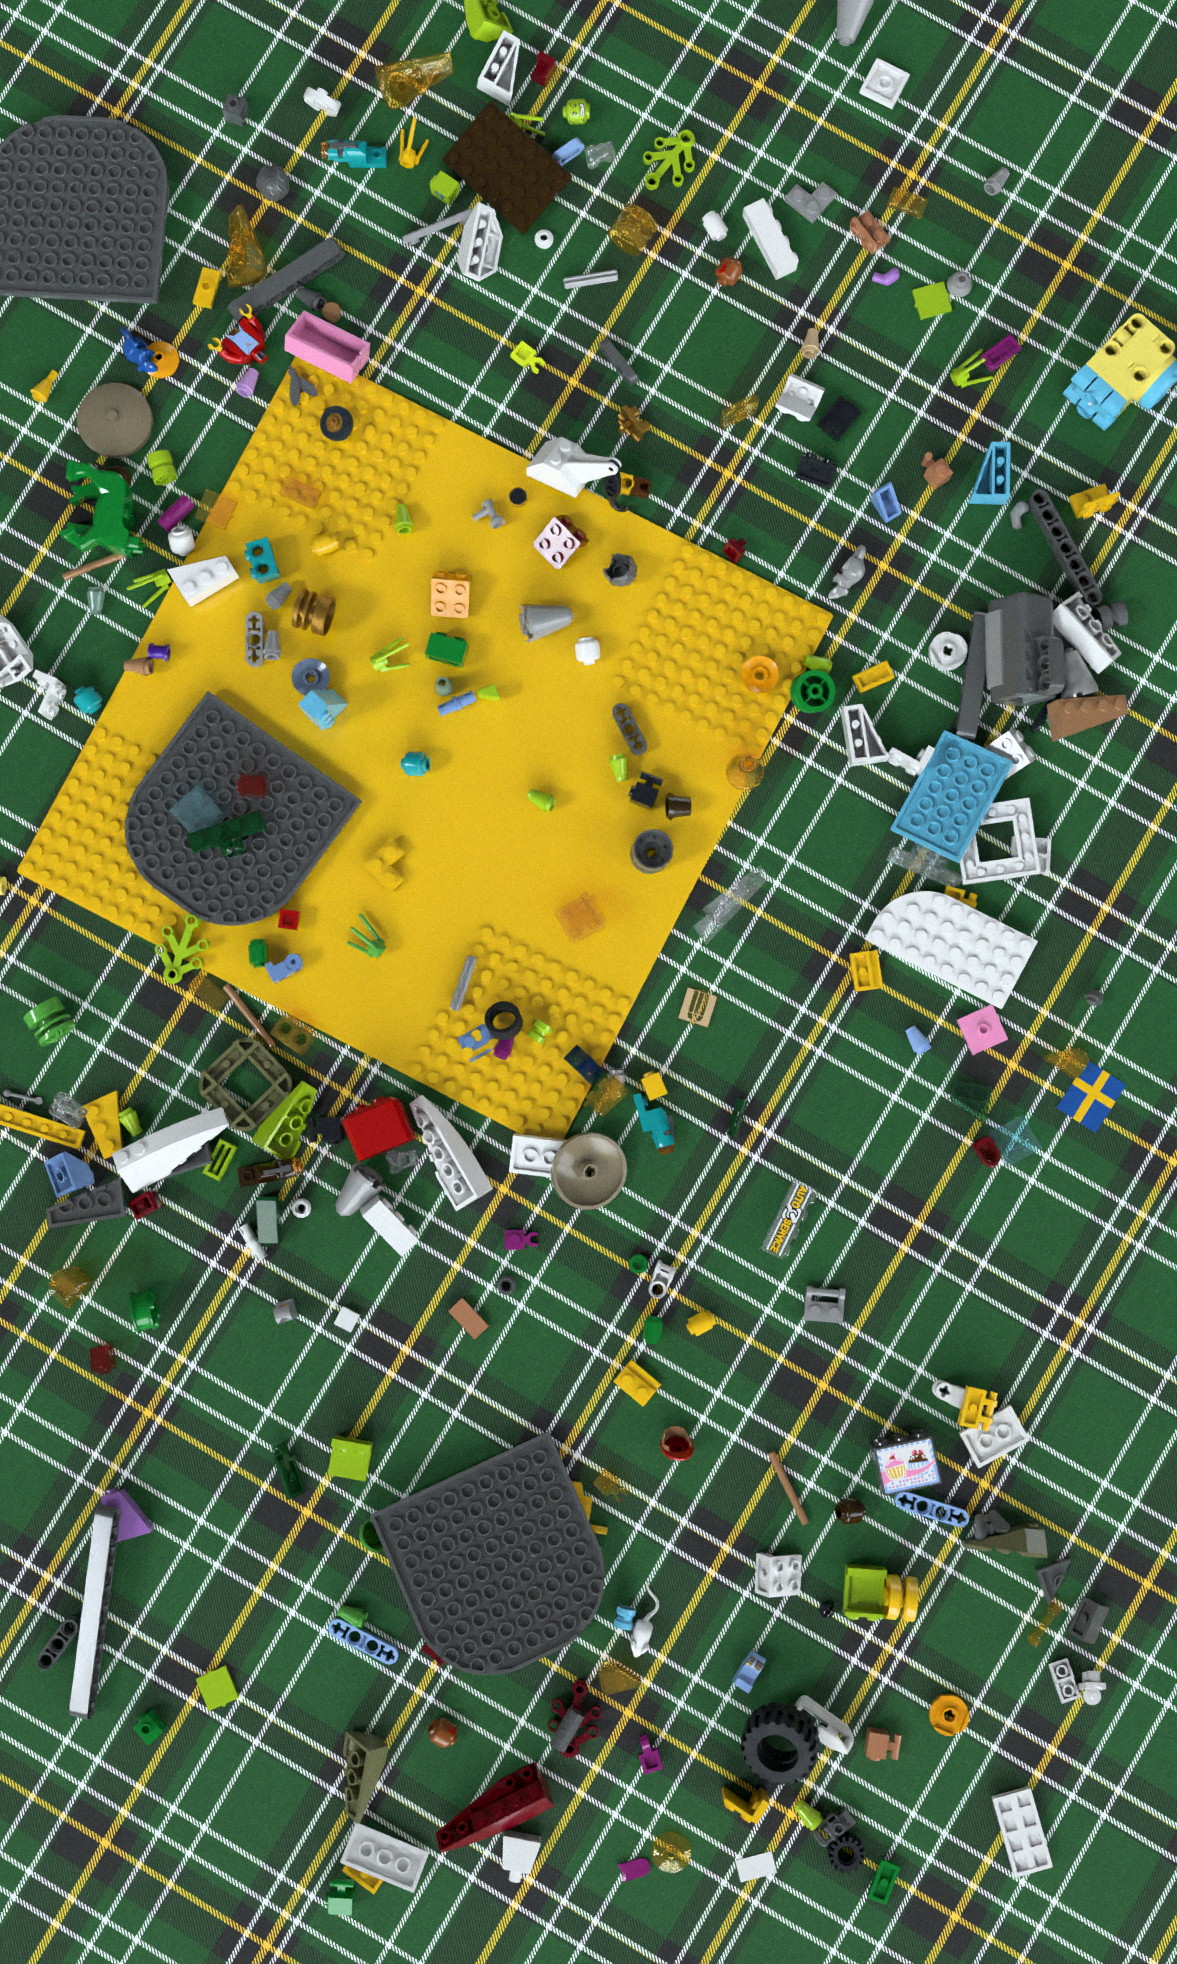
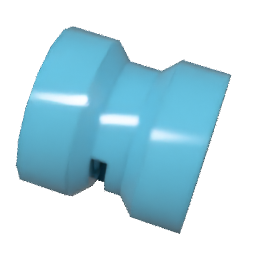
(624, 1617)

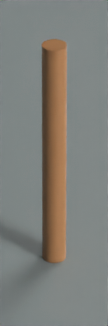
(91, 566)
(249, 1016)
(788, 1487)

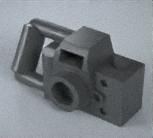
(834, 1825)

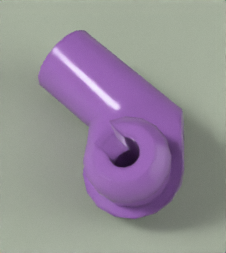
(888, 278)

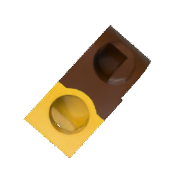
(635, 486)

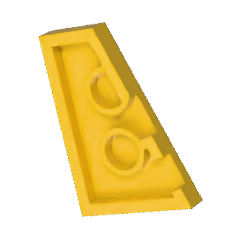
(105, 1123)

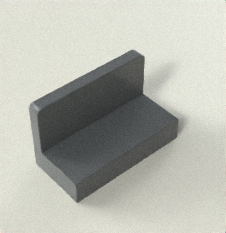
(1088, 1620)

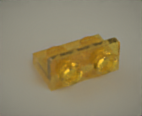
(607, 1096)

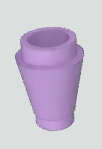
(247, 383)

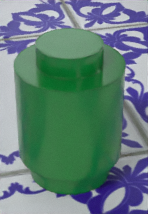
(258, 953)
(653, 1329)

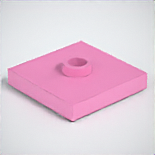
(982, 1029)

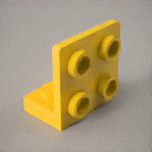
(1092, 500)
(749, 1812)

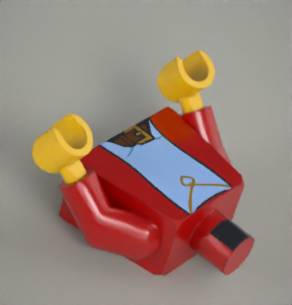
(244, 342)

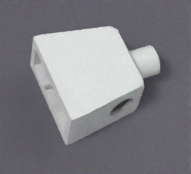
(519, 1853)

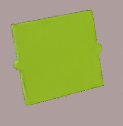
(932, 300)
(217, 1688)

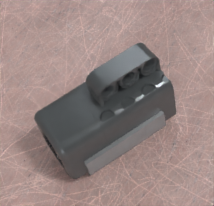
(1021, 650)

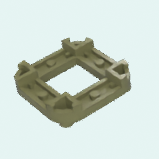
(232, 1058)

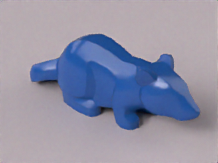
(136, 351)

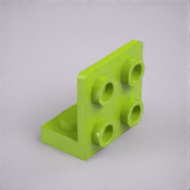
(350, 1458)

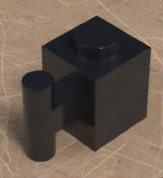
(644, 794)
(330, 1128)

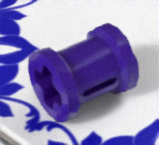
(159, 652)

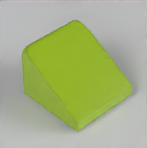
(489, 692)

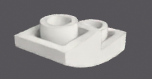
(1064, 1680)

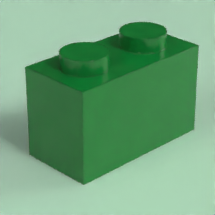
(446, 649)

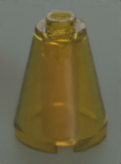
(744, 771)

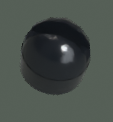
(823, 1608)

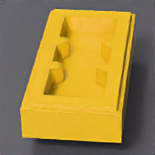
(207, 287)
(873, 677)

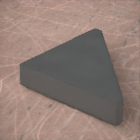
(1051, 1576)

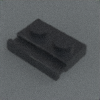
(839, 418)

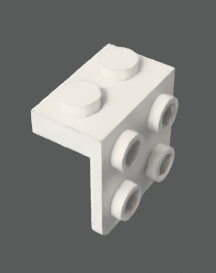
(800, 398)
(1013, 748)

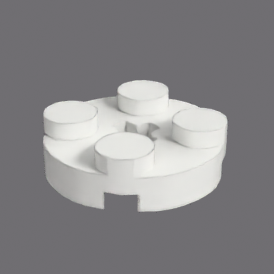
(320, 100)
(949, 640)

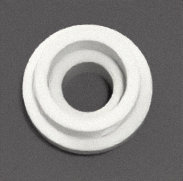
(544, 244)
(295, 1210)

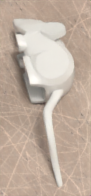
(643, 1630)

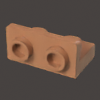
(869, 232)

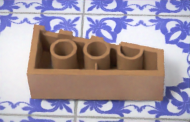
(1080, 714)

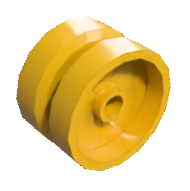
(900, 1598)

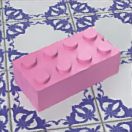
(327, 346)

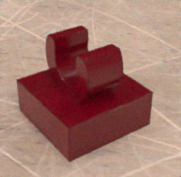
(734, 549)

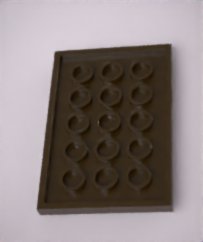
(507, 168)

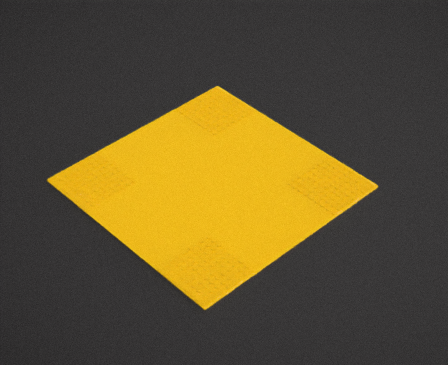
(478, 854)

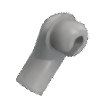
(1016, 513)

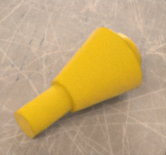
(42, 390)

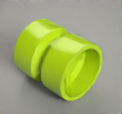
(161, 465)

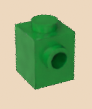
(149, 1726)

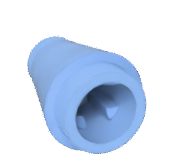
(917, 1040)

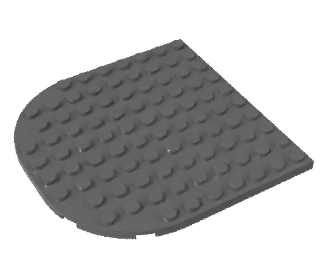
(82, 211)
(300, 811)
(497, 1560)

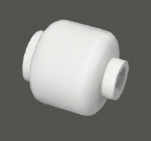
(181, 540)
(587, 650)

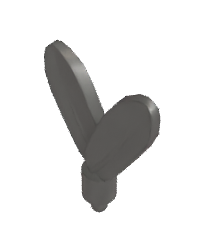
(299, 383)

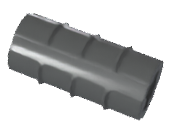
(567, 1729)

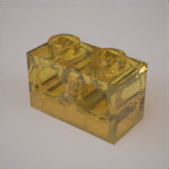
(290, 1038)

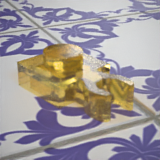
(607, 1484)

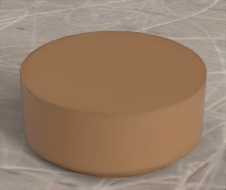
(331, 312)

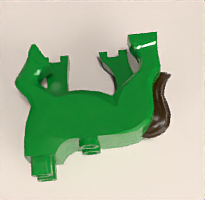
(112, 512)

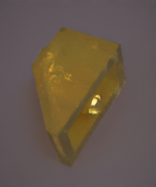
(1069, 1061)
(616, 1678)

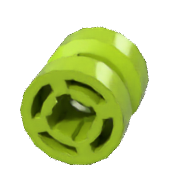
(539, 1032)

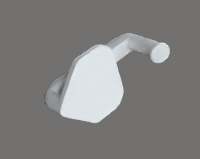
(828, 1735)

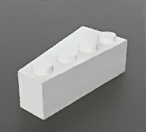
(1085, 633)

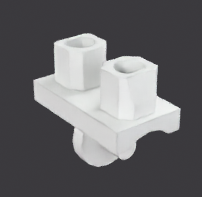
(1091, 1685)

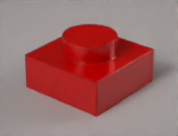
(289, 919)

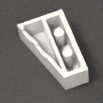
(499, 71)
(203, 578)
(861, 739)
(389, 1224)

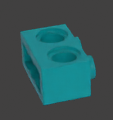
(266, 559)

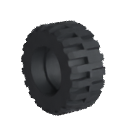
(773, 1763)

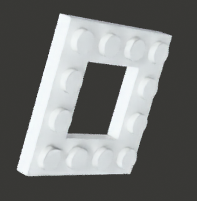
(1027, 861)

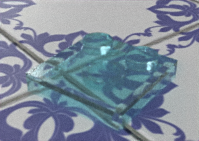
(196, 810)
(1015, 1141)

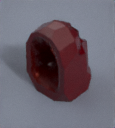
(987, 1151)

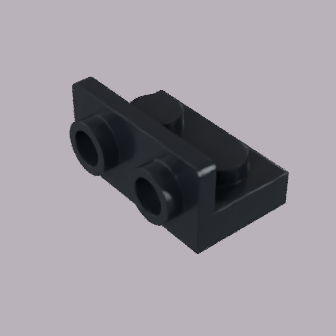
(816, 470)

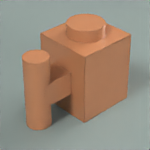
(936, 472)
(878, 1743)

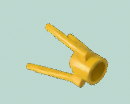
(408, 157)

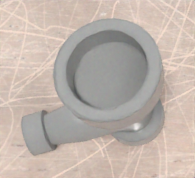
(496, 521)

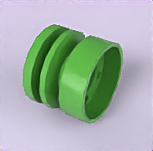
(48, 1020)

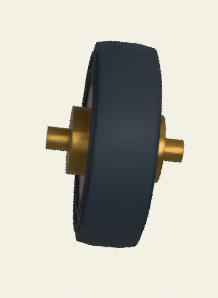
(336, 423)

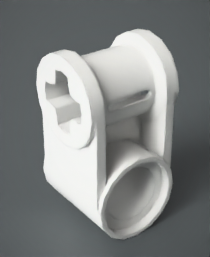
(661, 1278)
(952, 1395)

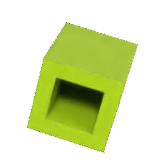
(444, 187)

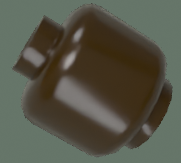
(850, 1511)

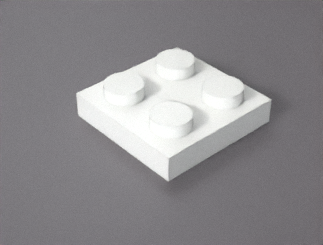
(884, 83)

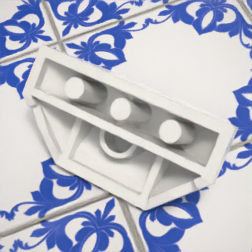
(480, 243)

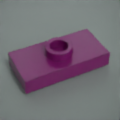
(1001, 352)

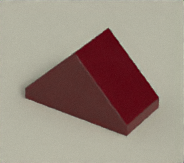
(146, 1204)

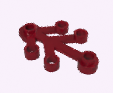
(576, 1742)

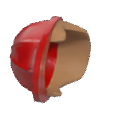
(676, 1444)

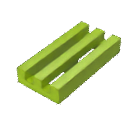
(227, 1144)

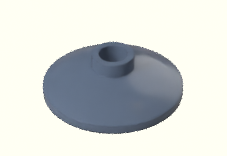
(308, 668)

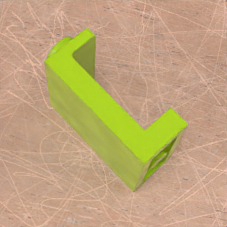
(864, 1591)

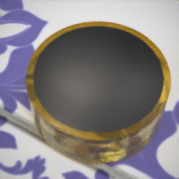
(517, 497)

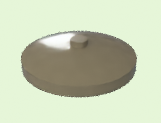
(115, 420)
(588, 1170)

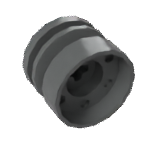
(647, 841)

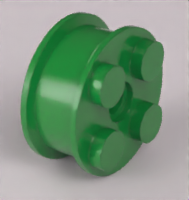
(802, 694)
(143, 1310)

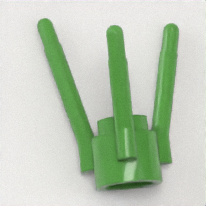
(375, 947)

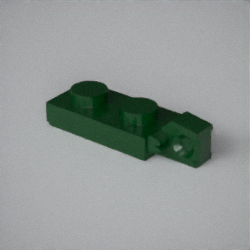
(288, 1472)

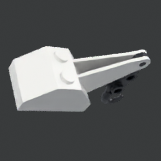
(569, 468)

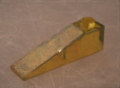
(247, 260)

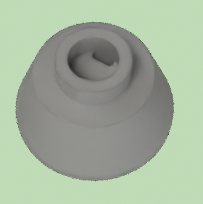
(959, 284)

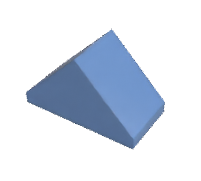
(886, 502)

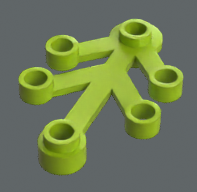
(670, 157)
(181, 951)

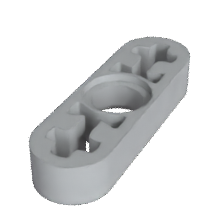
(259, 626)

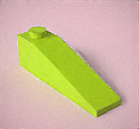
(485, 20)
(284, 1126)

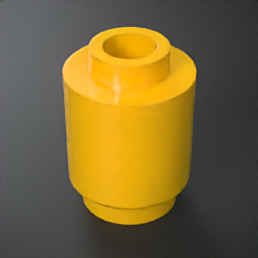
(323, 544)
(700, 1323)

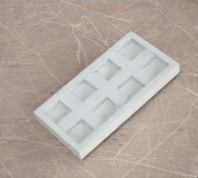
(1022, 1831)

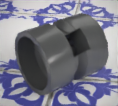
(1113, 615)

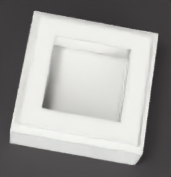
(347, 1319)

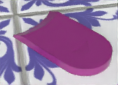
(634, 1869)

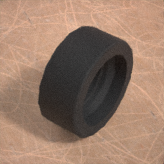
(511, 1031)

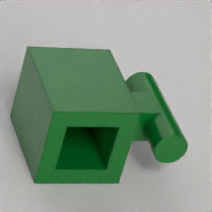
(341, 1896)

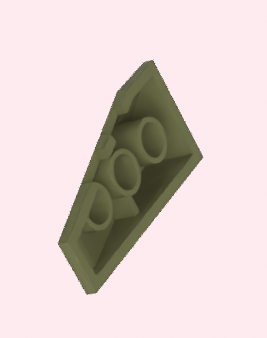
(1023, 1539)
(365, 1762)

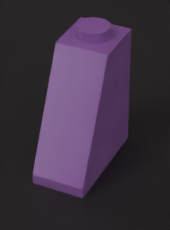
(132, 1519)

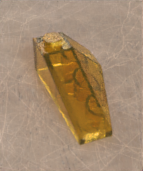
(408, 78)

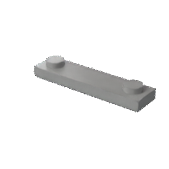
(413, 237)

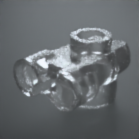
(599, 153)
(398, 1161)

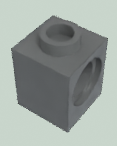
(235, 109)

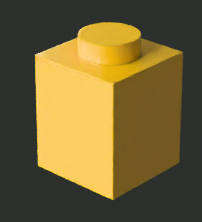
(653, 1085)

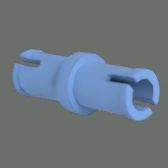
(456, 703)

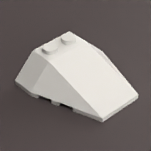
(15, 655)

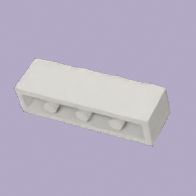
(770, 238)

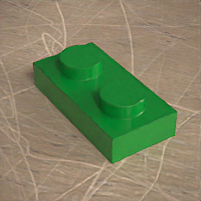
(883, 1881)

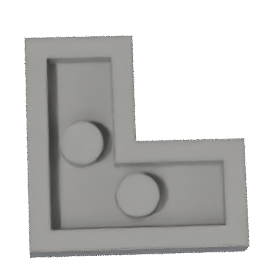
(810, 205)

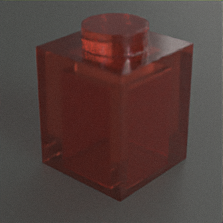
(251, 786)
(102, 1359)

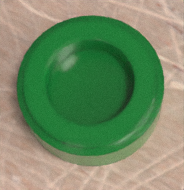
(638, 1263)

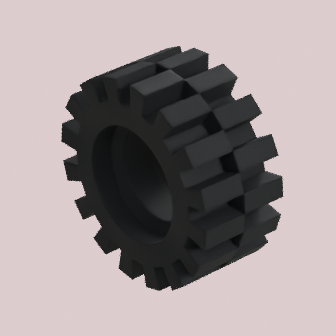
(854, 1861)

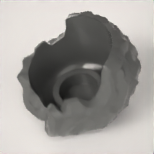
(272, 182)
(621, 570)

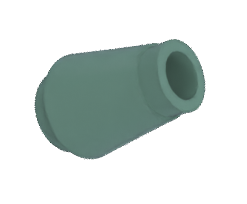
(95, 600)
(443, 690)

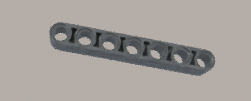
(288, 279)
(1064, 539)
(972, 679)

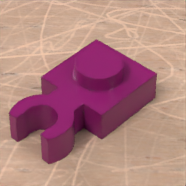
(516, 1239)

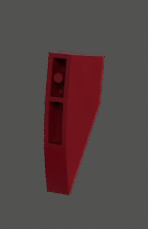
(498, 1809)

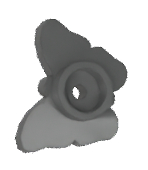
(989, 1524)

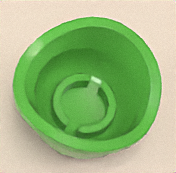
(369, 1537)

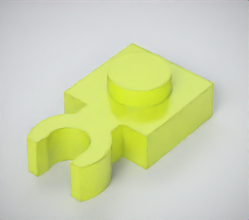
(525, 356)

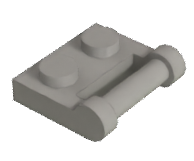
(821, 1310)

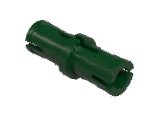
(734, 1130)

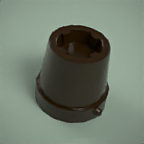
(677, 806)

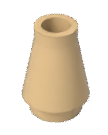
(811, 344)

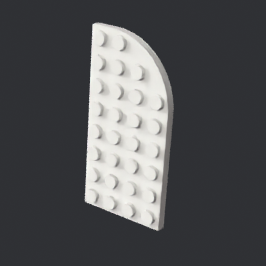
(953, 943)

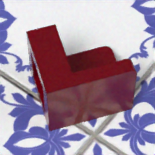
(544, 69)

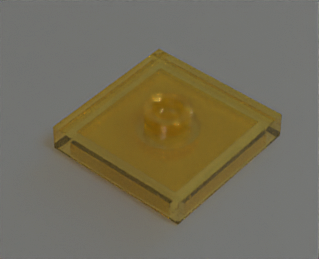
(739, 411)

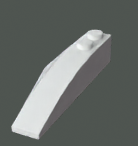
(162, 1151)
(455, 1163)

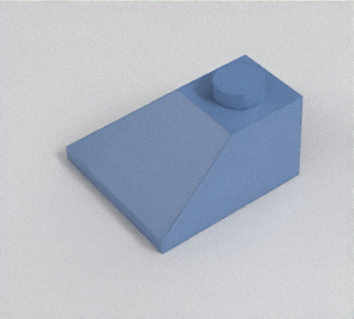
(68, 1174)

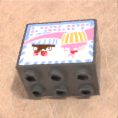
(905, 1462)

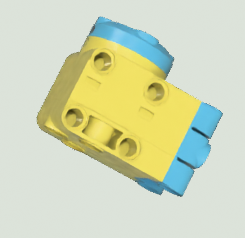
(1127, 368)

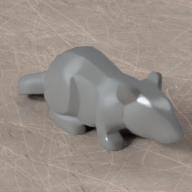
(852, 572)

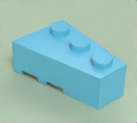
(994, 476)
(322, 707)

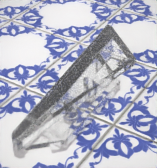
(728, 904)

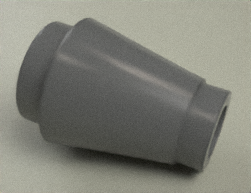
(310, 298)

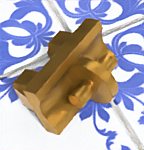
(630, 423)

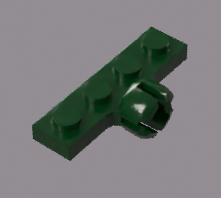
(227, 834)

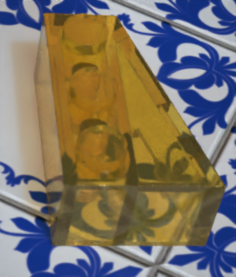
(68, 1285)

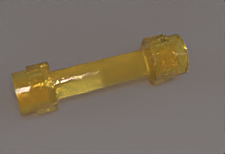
(1035, 1638)

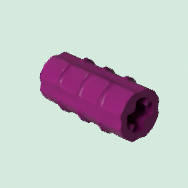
(175, 513)

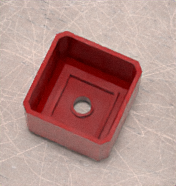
(378, 1127)

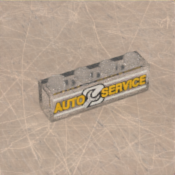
(788, 1218)

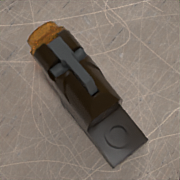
(270, 1171)

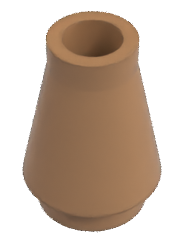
(141, 666)

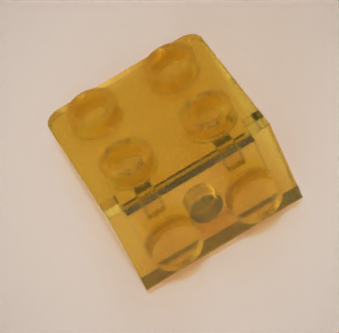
(580, 918)

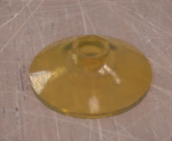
(668, 1843)

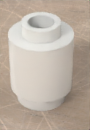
(715, 226)

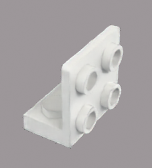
(55, 693)
(911, 765)
(778, 1575)

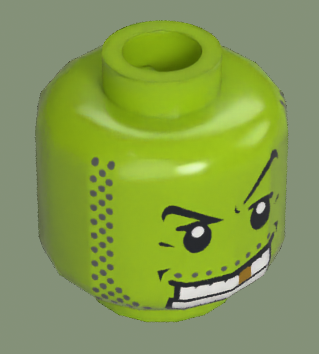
(576, 111)

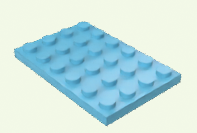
(951, 796)

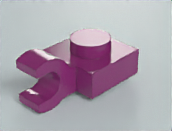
(649, 1757)

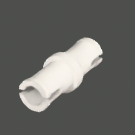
(252, 1242)

